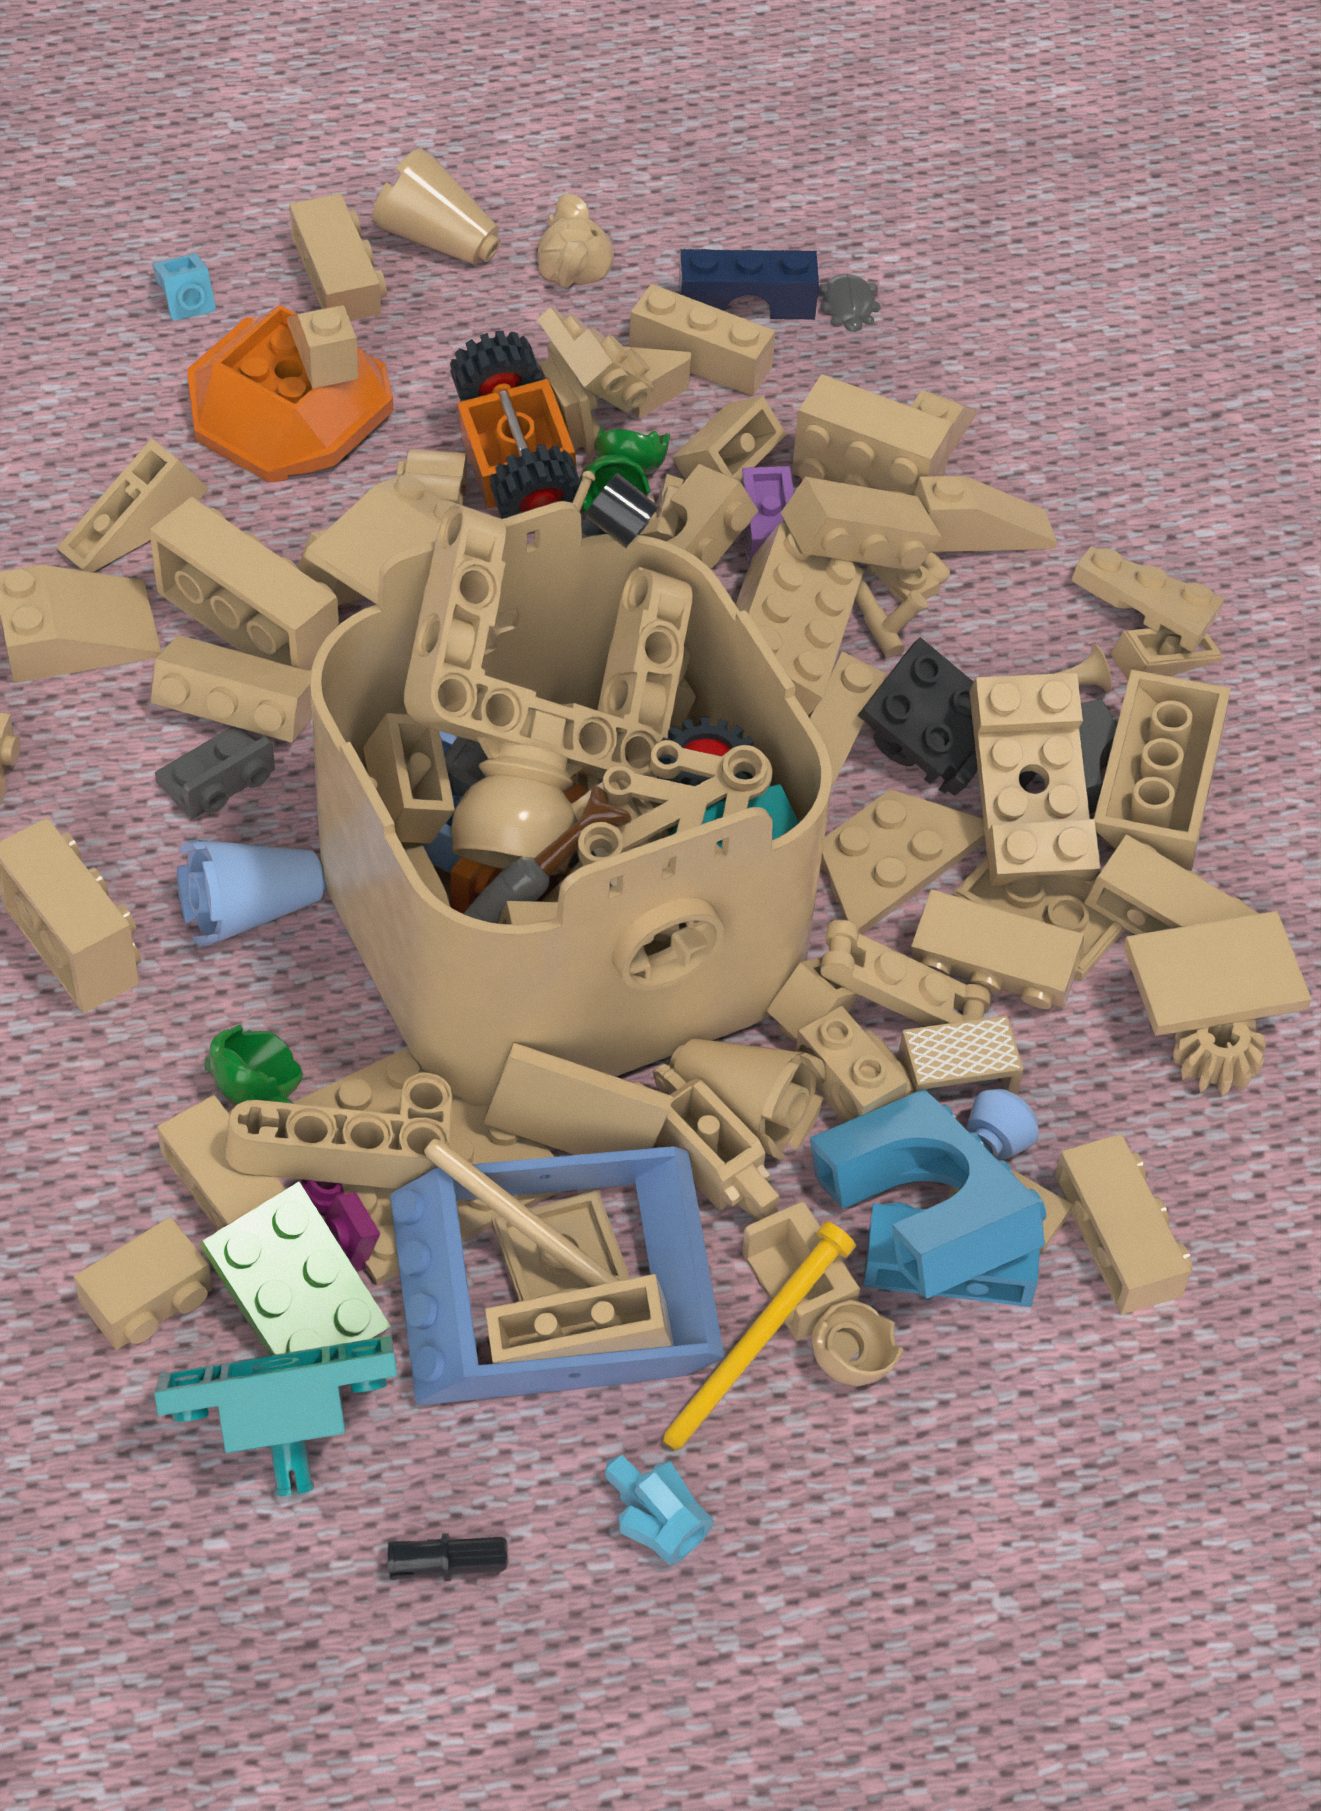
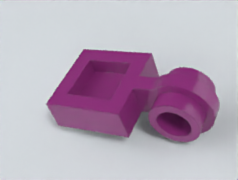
(345, 1219)

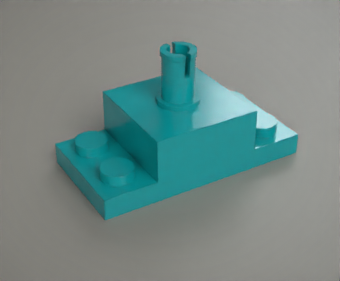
(279, 1399)

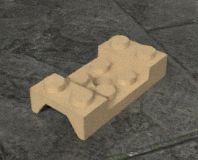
(1033, 727)

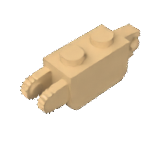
(721, 1148)

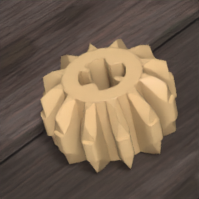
(1221, 1054)

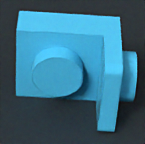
(185, 286)

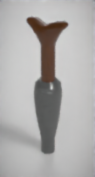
(529, 876)

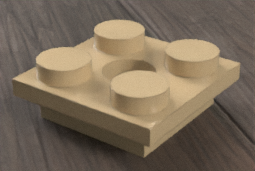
(572, 399)

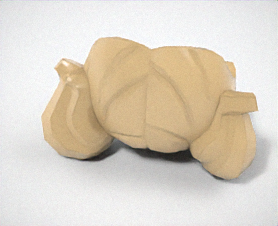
(574, 245)

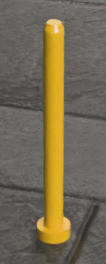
(833, 1243)

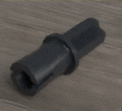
(446, 1557)

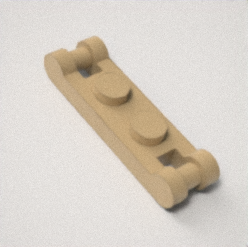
(898, 980)

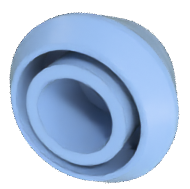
(1003, 1123)

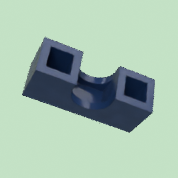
(780, 277)

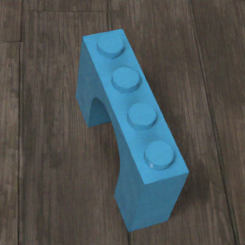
(921, 1140)

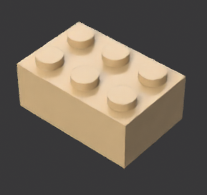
(867, 439)
(68, 914)

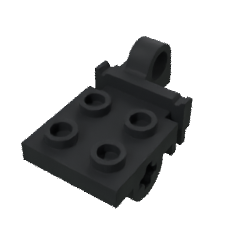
(927, 718)

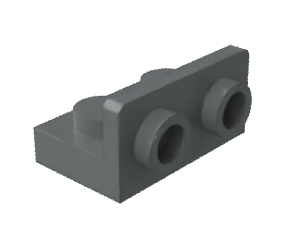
(216, 771)

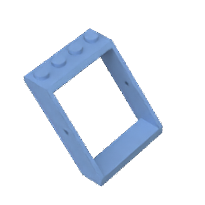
(438, 1294)

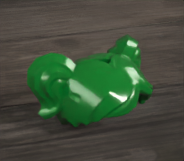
(252, 1066)

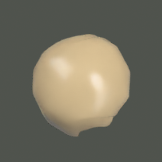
(844, 1331)

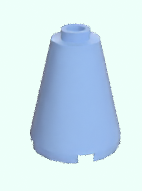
(244, 886)

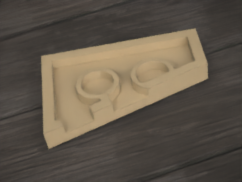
(1163, 600)

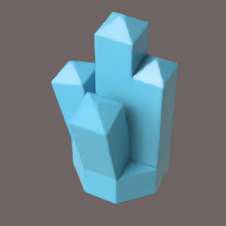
(659, 1509)

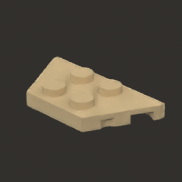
(894, 853)

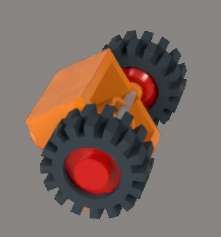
(512, 426)

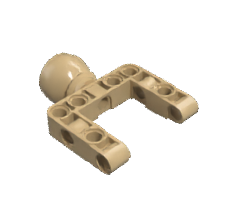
(530, 740)

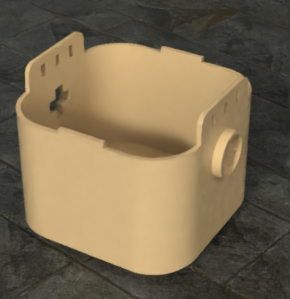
(582, 978)

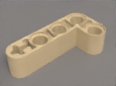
(272, 1138)

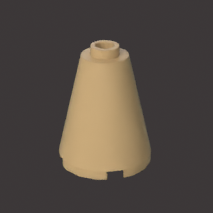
(435, 211)
(760, 1085)

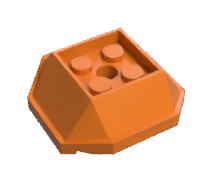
(261, 411)

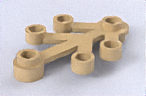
(679, 801)

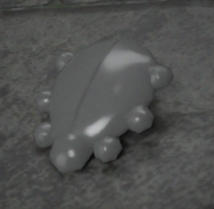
(849, 301)

